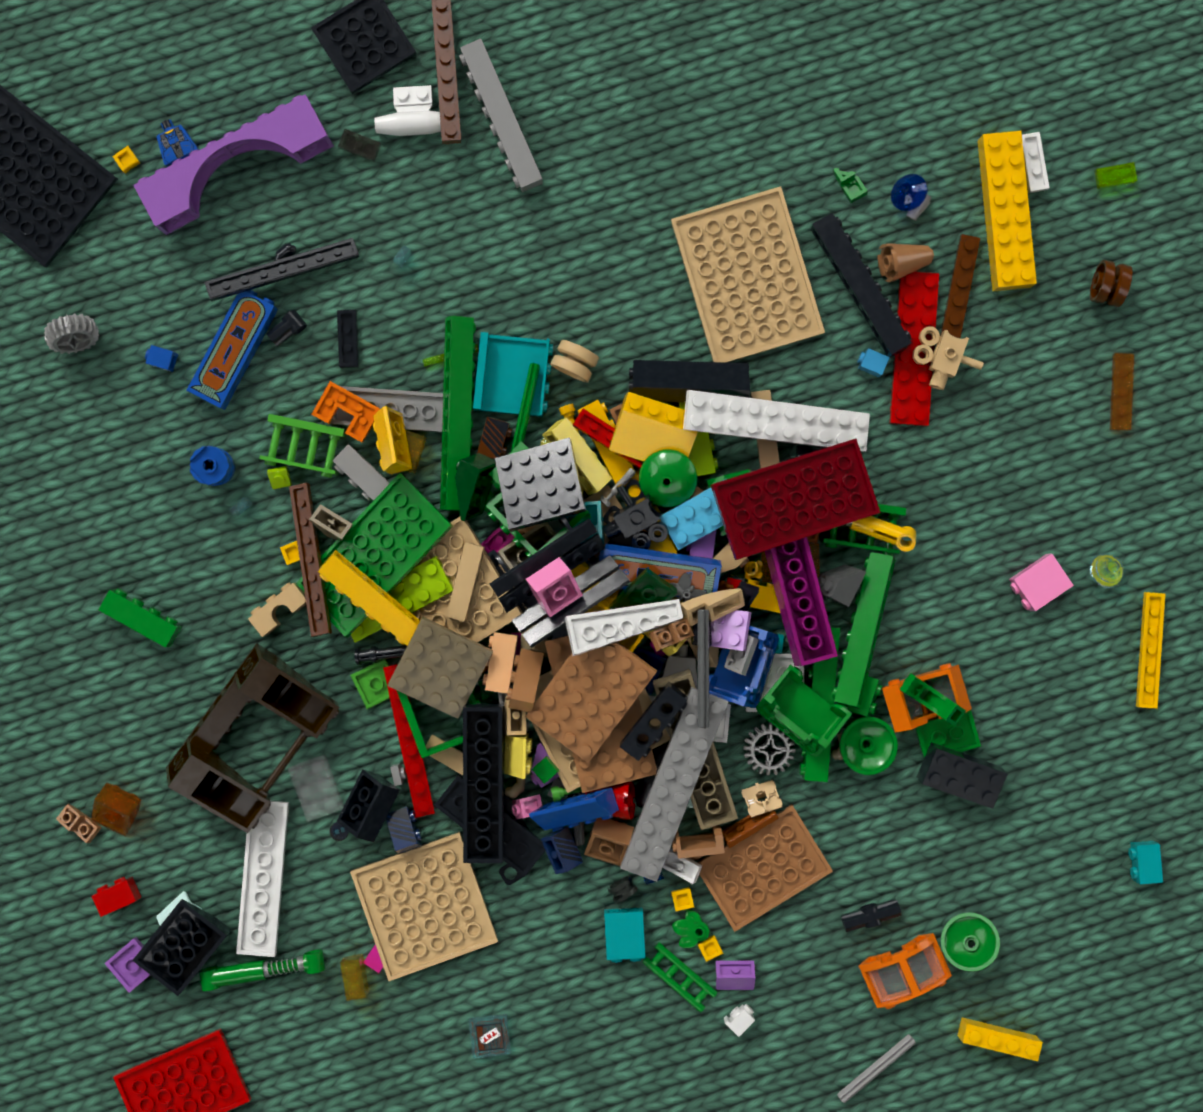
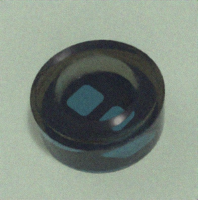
(338, 832)

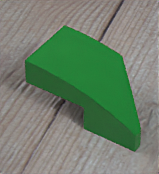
(850, 184)

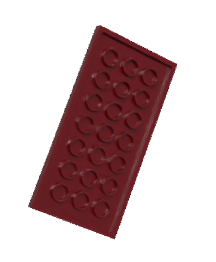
(795, 499)

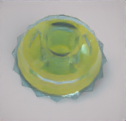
(1106, 570)

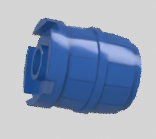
(223, 466)

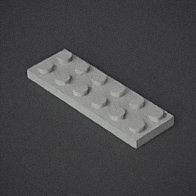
(420, 409)

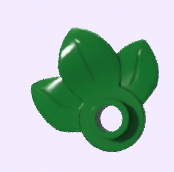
(688, 928)

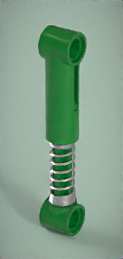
(214, 977)

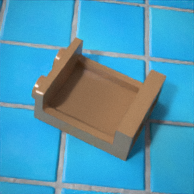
(699, 844)

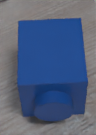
(161, 358)

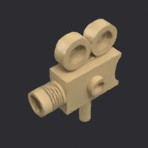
(946, 356)

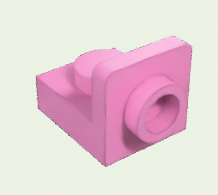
(523, 806)

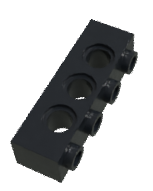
(669, 695)

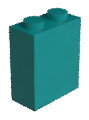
(624, 934)

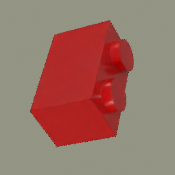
(116, 896)

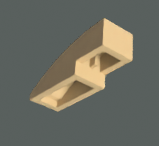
(718, 604)

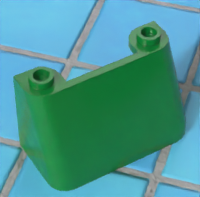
(802, 712)

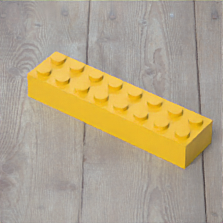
(1006, 211)

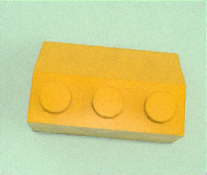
(392, 441)

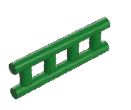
(667, 977)

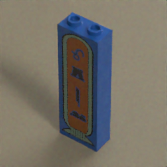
(232, 348)
(670, 566)

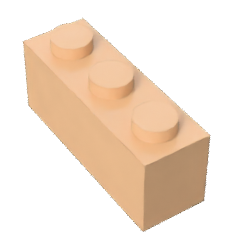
(500, 662)

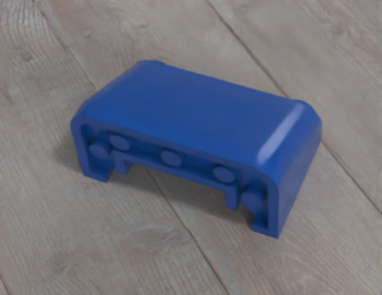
(749, 688)

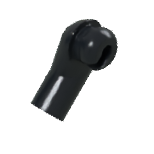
(284, 250)

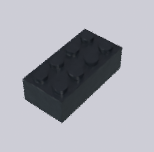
(962, 775)

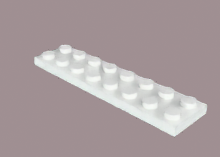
(263, 883)

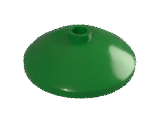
(676, 468)
(880, 750)
(968, 928)

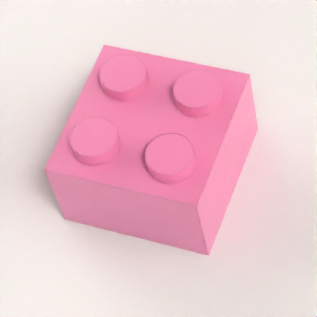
(554, 587)

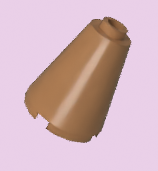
(903, 259)

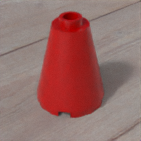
(624, 797)

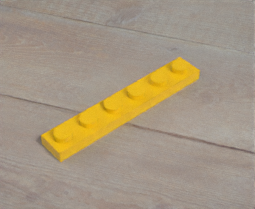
(1150, 650)

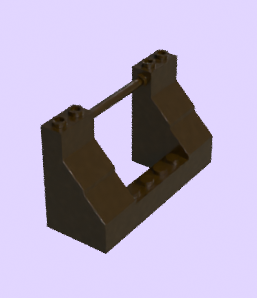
(212, 783)

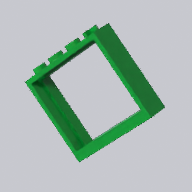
(518, 539)
(424, 752)

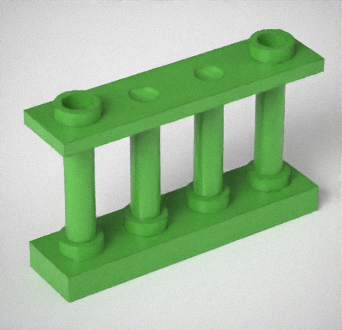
(316, 431)

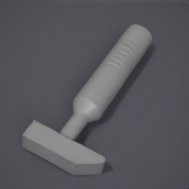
(627, 476)

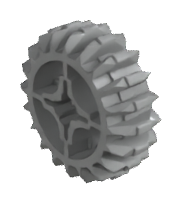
(71, 333)
(769, 741)

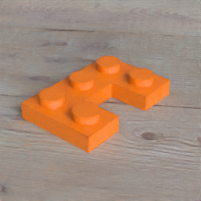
(338, 397)

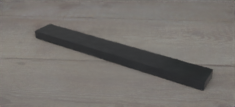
(281, 269)

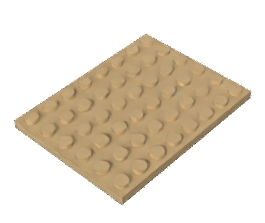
(747, 276)

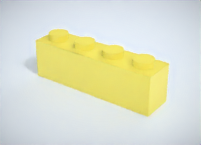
(591, 472)

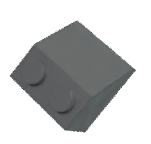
(841, 583)

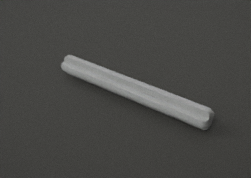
(876, 1068)

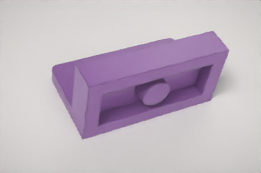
(735, 975)

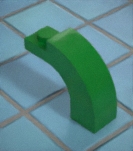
(932, 699)

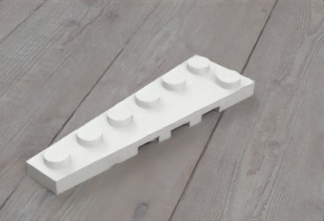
(606, 627)

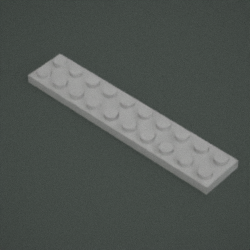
(672, 788)

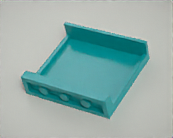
(504, 371)

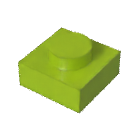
(279, 477)

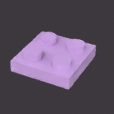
(731, 630)

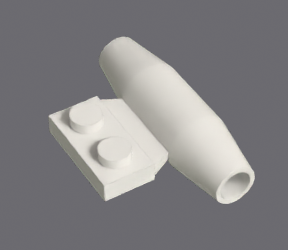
(412, 114)

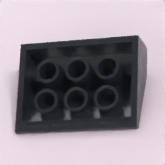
(181, 946)

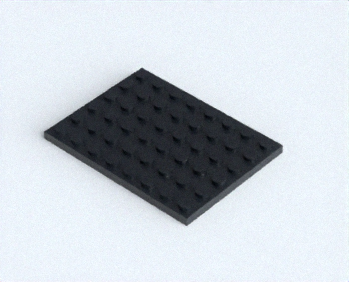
(44, 182)

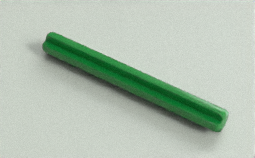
(526, 404)

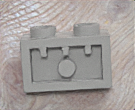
(740, 660)

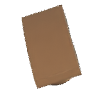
(671, 634)
(79, 823)

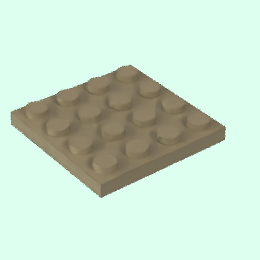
(440, 667)

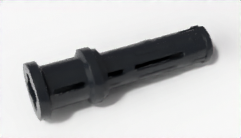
(375, 655)

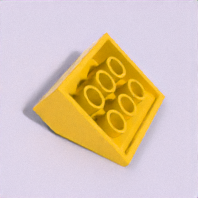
(649, 427)

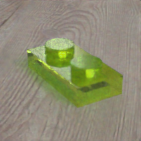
(1115, 175)

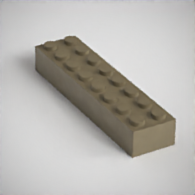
(711, 793)

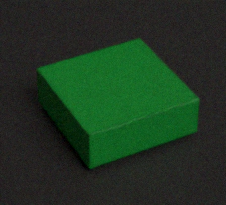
(545, 769)

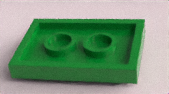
(958, 737)

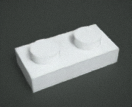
(683, 867)

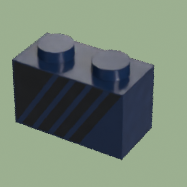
(403, 830)
(562, 850)

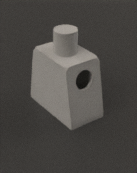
(679, 662)

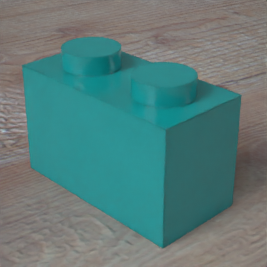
(1146, 862)

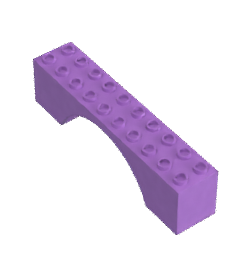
(175, 192)

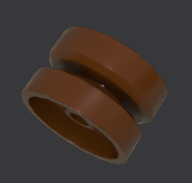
(1111, 283)

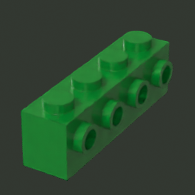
(140, 618)

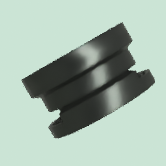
(622, 889)

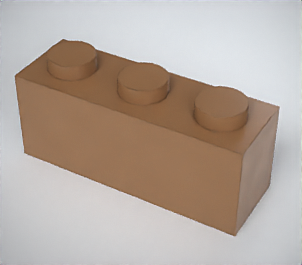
(525, 680)

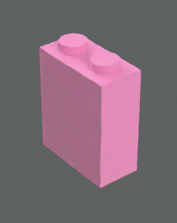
(1040, 582)

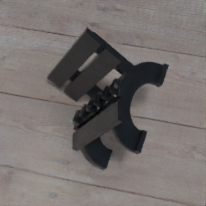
(572, 559)

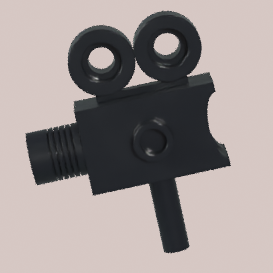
(634, 519)

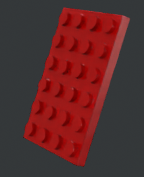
(186, 1079)

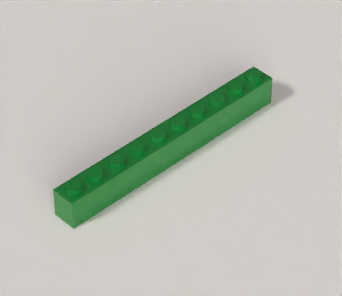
(456, 403)

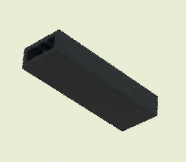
(671, 379)

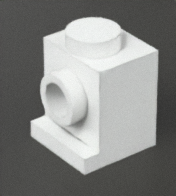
(740, 1019)

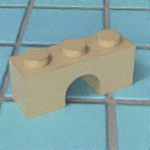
(265, 618)

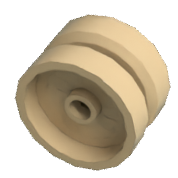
(574, 359)

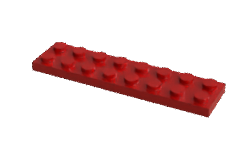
(910, 380)

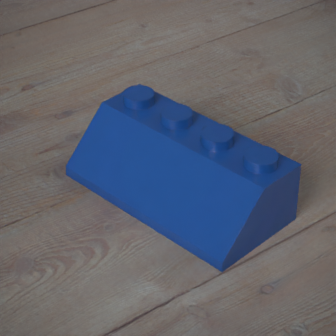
(576, 810)

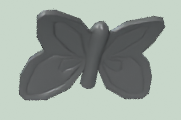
(684, 589)

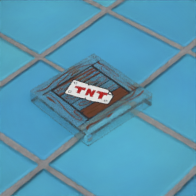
(489, 1036)

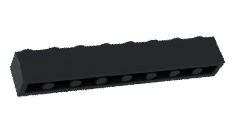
(861, 285)

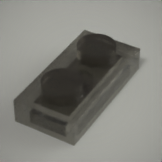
(359, 145)

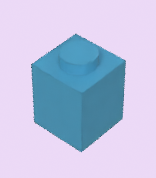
(872, 362)

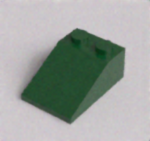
(473, 484)

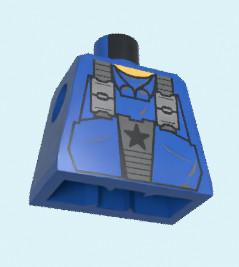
(174, 142)

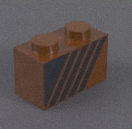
(494, 438)

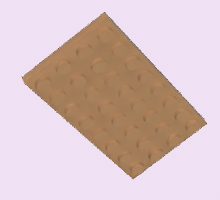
(611, 763)

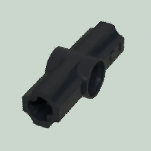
(871, 915)

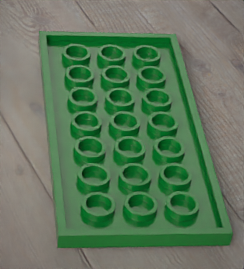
(385, 545)

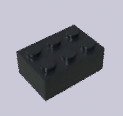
(368, 805)

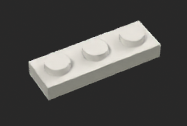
(1034, 163)

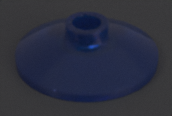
(913, 197)

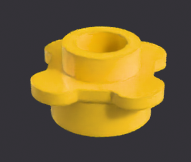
(749, 566)

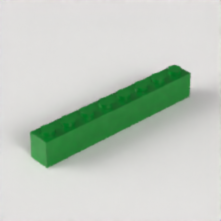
(864, 631)
(822, 681)

